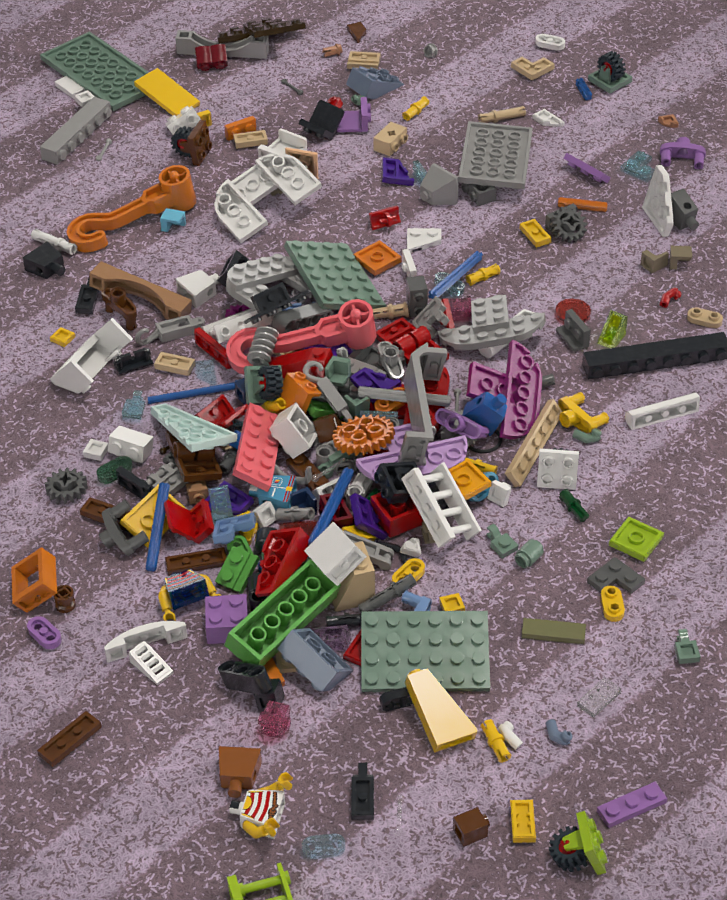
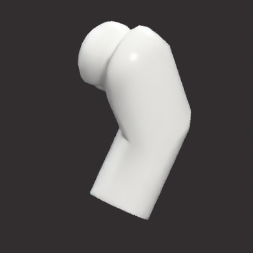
(506, 730)

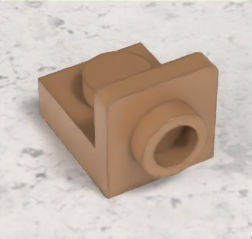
(196, 492)

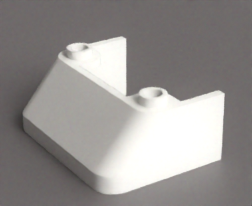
(91, 357)

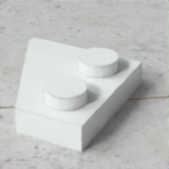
(422, 238)

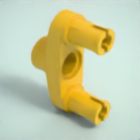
(575, 416)

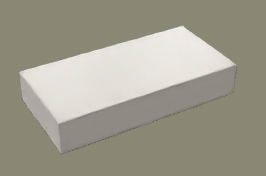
(69, 86)

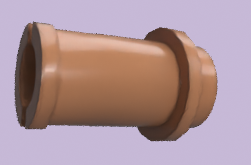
(332, 50)

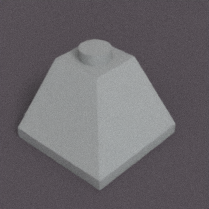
(439, 187)

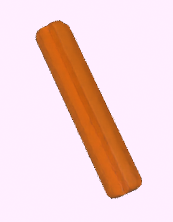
(583, 204)

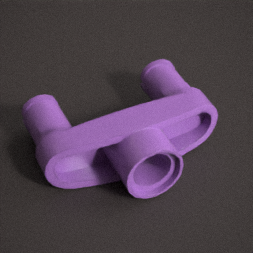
(682, 149)
(465, 427)

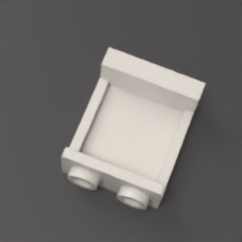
(285, 139)
(335, 553)

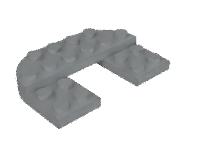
(248, 278)

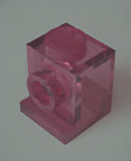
(460, 308)

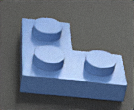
(225, 529)

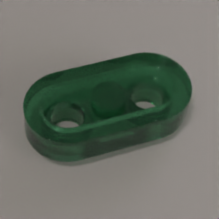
(107, 472)

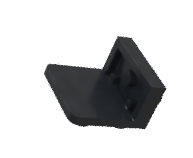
(323, 120)

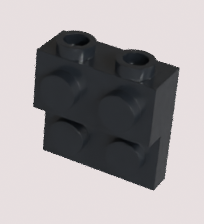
(390, 480)

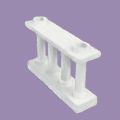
(227, 327)
(430, 510)

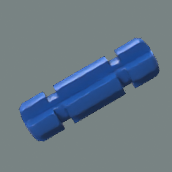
(583, 88)

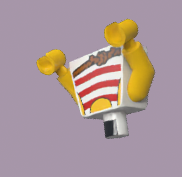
(263, 808)

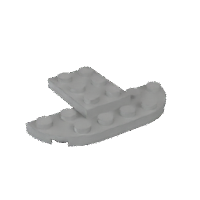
(491, 326)

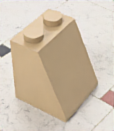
(357, 585)

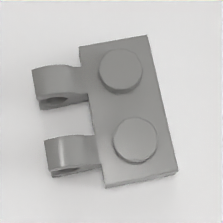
(429, 314)

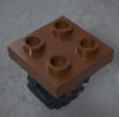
(192, 143)

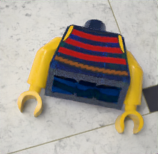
(182, 590)

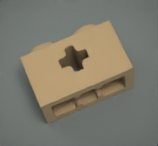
(390, 139)

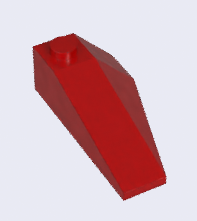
(296, 360)
(282, 557)

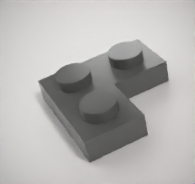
(616, 572)

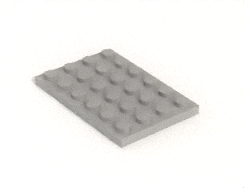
(495, 155)

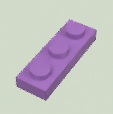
(586, 169)
(631, 804)

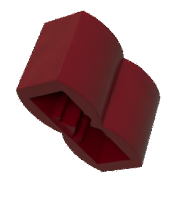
(211, 57)

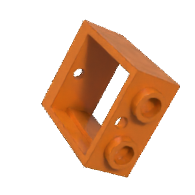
(26, 597)

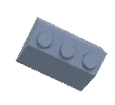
(314, 659)

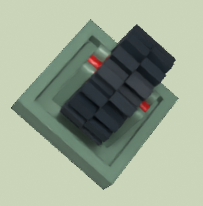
(610, 73)
(263, 383)

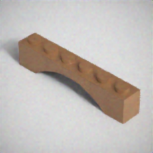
(168, 302)

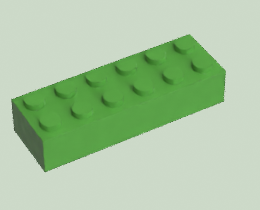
(287, 608)

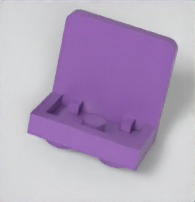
(356, 120)

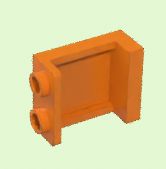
(298, 390)

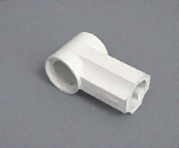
(360, 486)

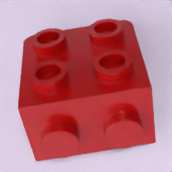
(221, 412)
(191, 524)

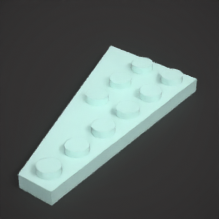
(191, 430)

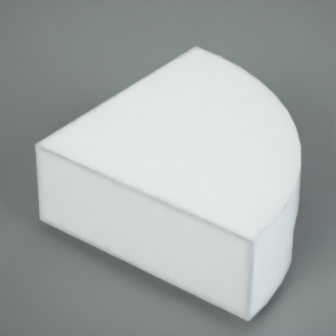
(411, 547)

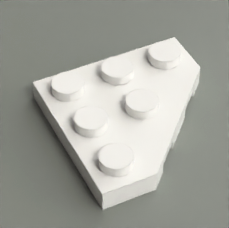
(658, 201)

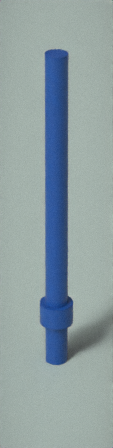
(192, 392)

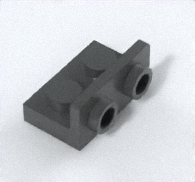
(574, 331)

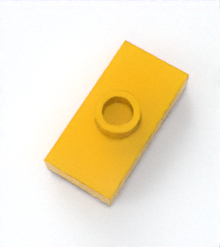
(522, 821)

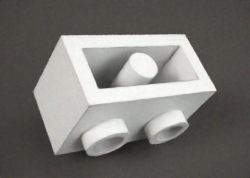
(130, 444)

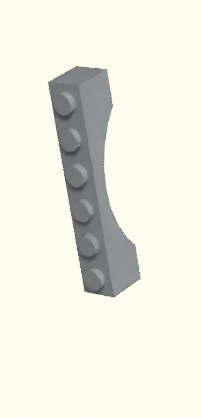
(246, 48)

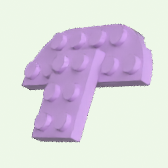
(450, 451)

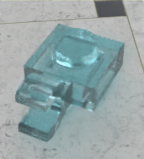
(134, 407)

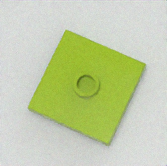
(636, 539)

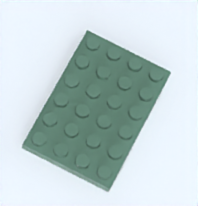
(332, 273)
(445, 642)

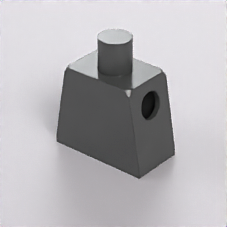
(684, 210)

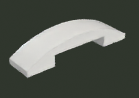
(151, 632)

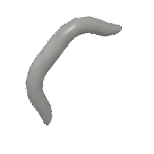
(300, 480)

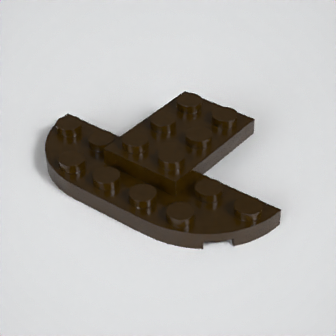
(260, 29)

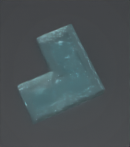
(637, 166)

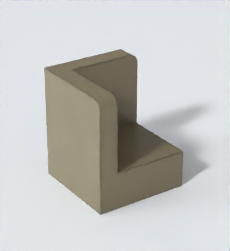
(679, 253)
(653, 262)

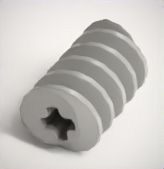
(262, 346)

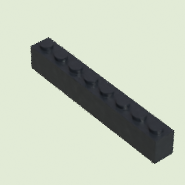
(655, 355)

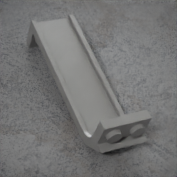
(424, 364)

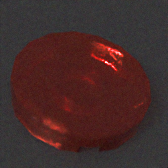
(580, 307)

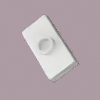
(407, 264)

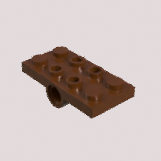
(194, 465)

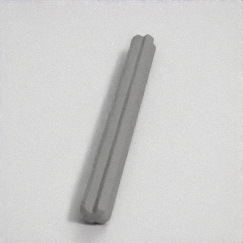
(400, 396)

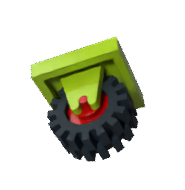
(576, 846)

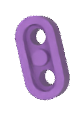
(45, 634)

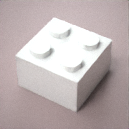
(293, 430)

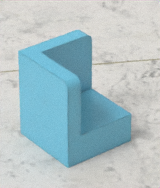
(171, 217)

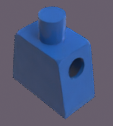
(486, 410)

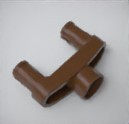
(116, 300)

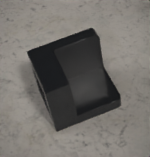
(275, 694)

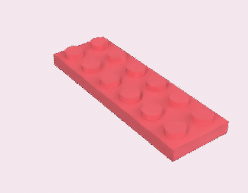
(256, 448)

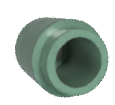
(529, 553)

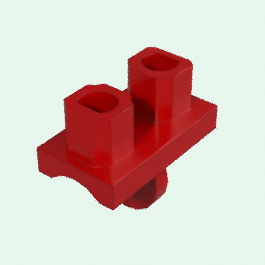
(384, 217)

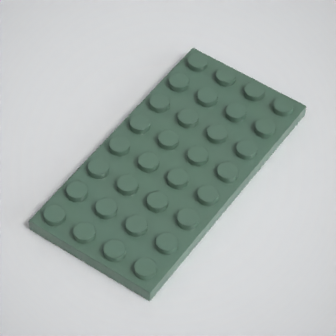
(97, 69)

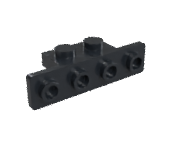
(272, 299)

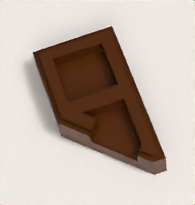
(357, 30)

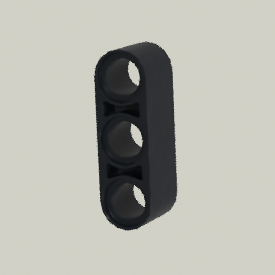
(245, 677)

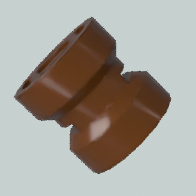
(64, 599)

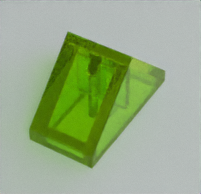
(613, 330)

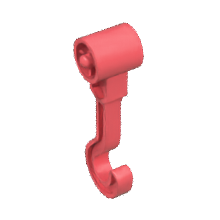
(351, 326)

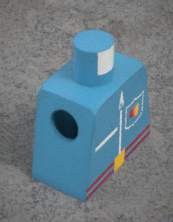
(278, 493)

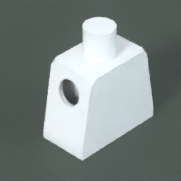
(197, 287)

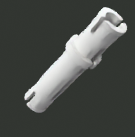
(58, 243)

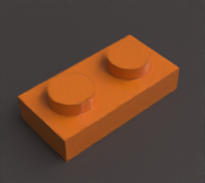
(241, 126)

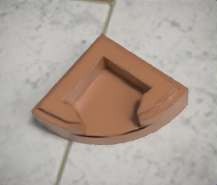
(668, 121)

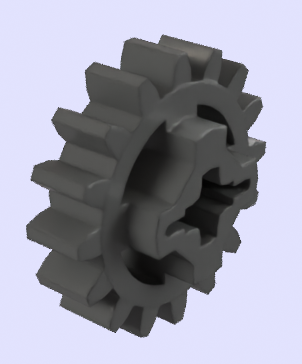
(568, 224)
(66, 485)

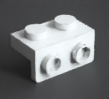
(187, 117)

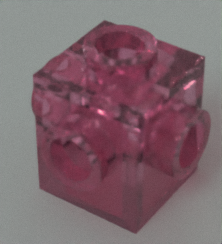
(275, 719)

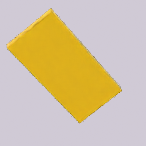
(165, 92)

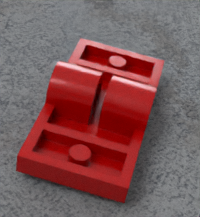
(406, 337)

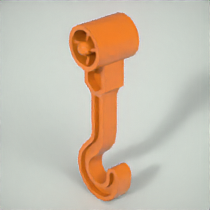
(172, 192)

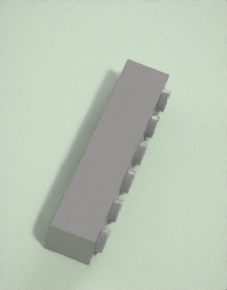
(75, 130)

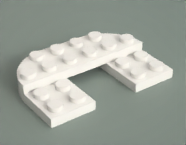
(237, 197)

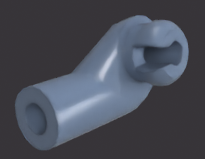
(562, 738)

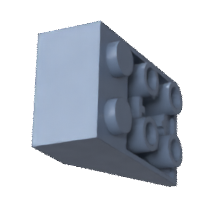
(372, 82)

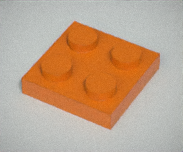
(377, 258)

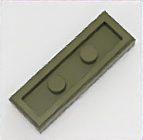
(553, 631)

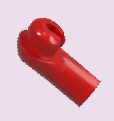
(673, 292)

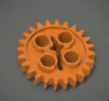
(363, 434)

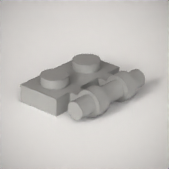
(171, 476)

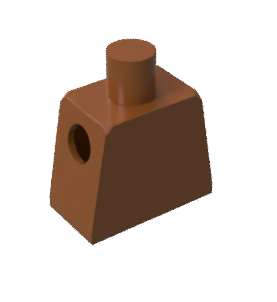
(238, 768)

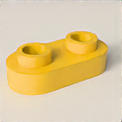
(408, 567)
(612, 599)

